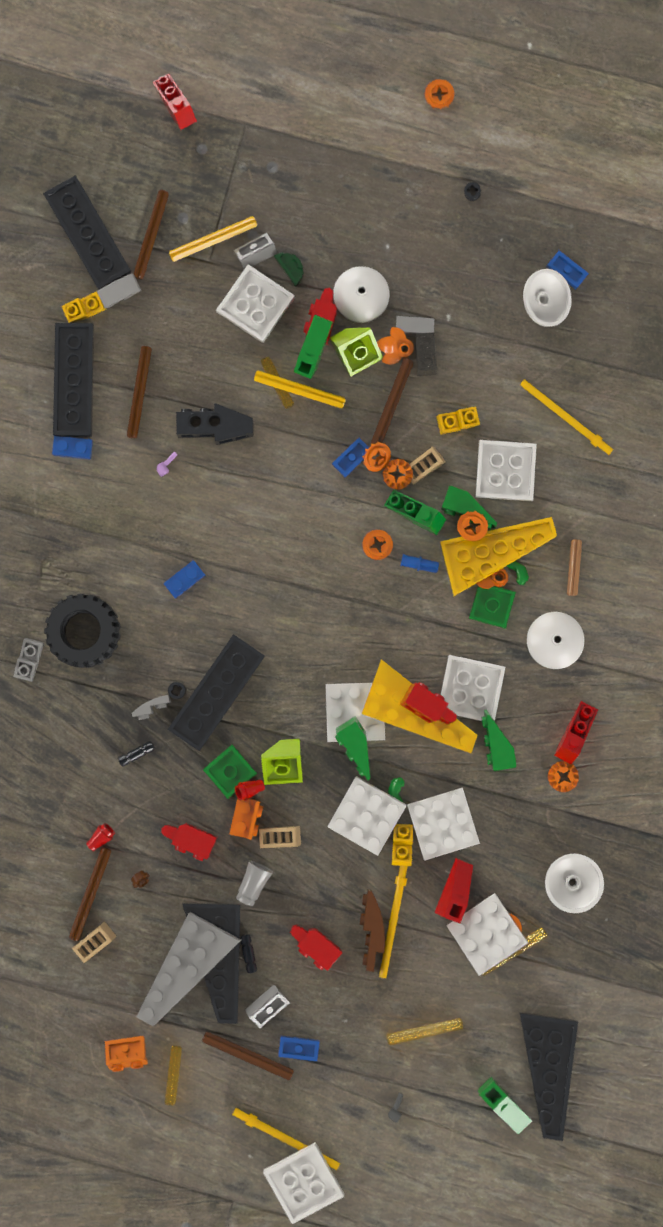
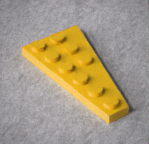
(473, 561)
(384, 705)

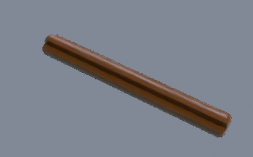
(151, 234)
(139, 391)
(392, 401)
(90, 894)
(247, 1055)

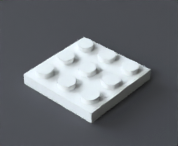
(255, 303)
(505, 470)
(472, 687)
(346, 702)
(367, 815)
(443, 824)
(487, 934)
(303, 1183)

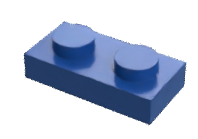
(568, 269)
(72, 447)
(350, 458)
(184, 579)
(298, 1048)

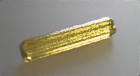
(283, 395)
(173, 1075)

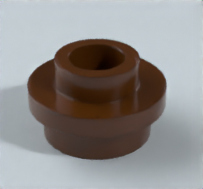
(140, 879)

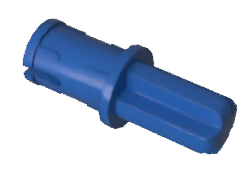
(419, 563)

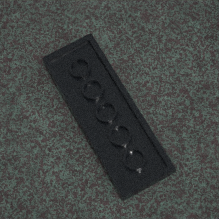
(87, 232)
(73, 379)
(216, 692)

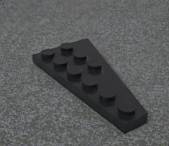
(224, 977)
(550, 1058)

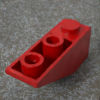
(175, 101)
(576, 733)
(456, 892)

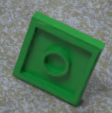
(492, 606)
(229, 770)

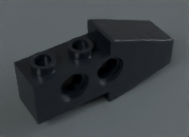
(232, 424)

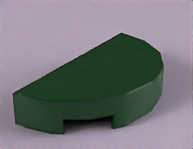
(291, 266)

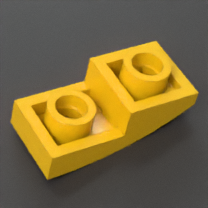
(83, 308)
(458, 420)
(402, 845)

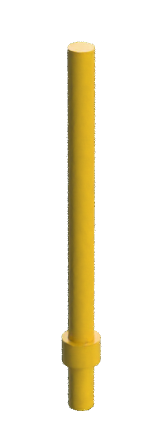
(596, 440)
(400, 882)
(251, 1120)

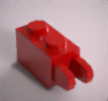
(324, 309)
(427, 705)
(190, 839)
(317, 946)

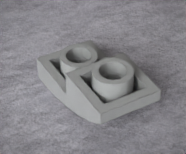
(119, 290)
(29, 659)
(146, 709)

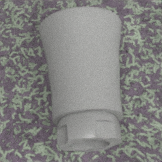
(253, 882)

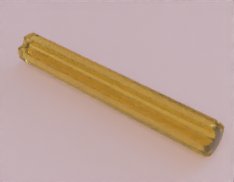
(532, 939)
(425, 1031)

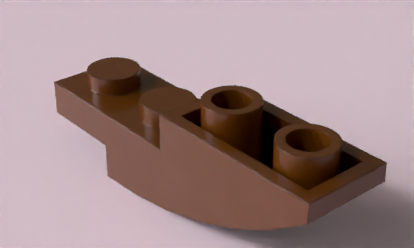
(372, 922)

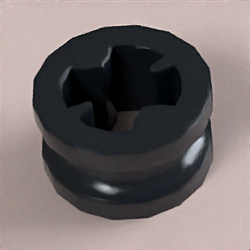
(468, 195)
(171, 688)

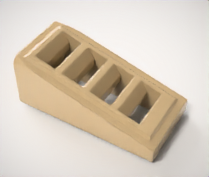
(440, 461)
(295, 834)
(103, 933)

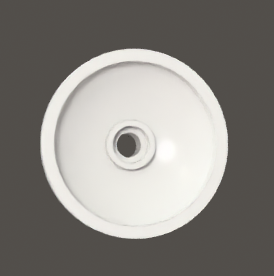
(553, 295)
(359, 306)
(542, 644)
(586, 890)

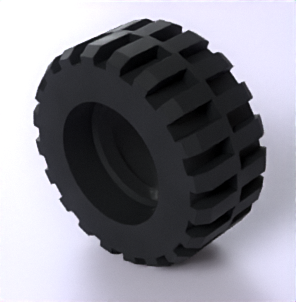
(57, 625)

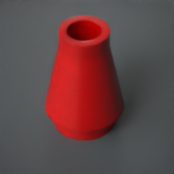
(248, 789)
(102, 835)

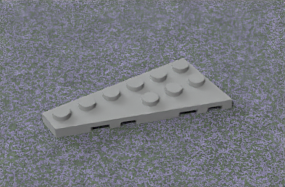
(191, 957)

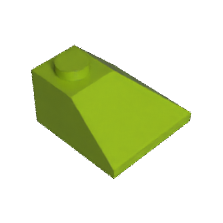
(356, 349)
(282, 763)

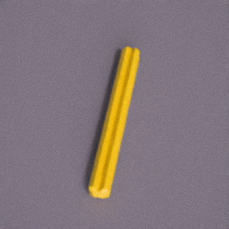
(213, 238)
(299, 389)

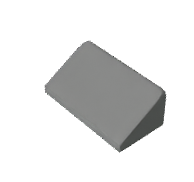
(256, 251)
(415, 325)
(266, 1006)

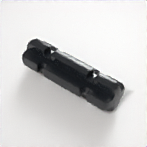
(136, 753)
(248, 953)

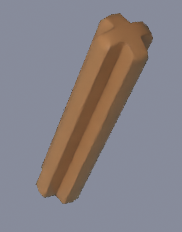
(574, 567)

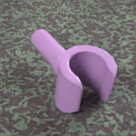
(161, 467)

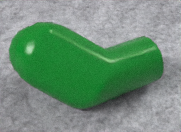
(521, 571)
(395, 787)

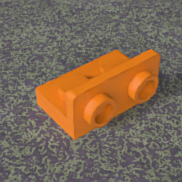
(245, 818)
(125, 1053)

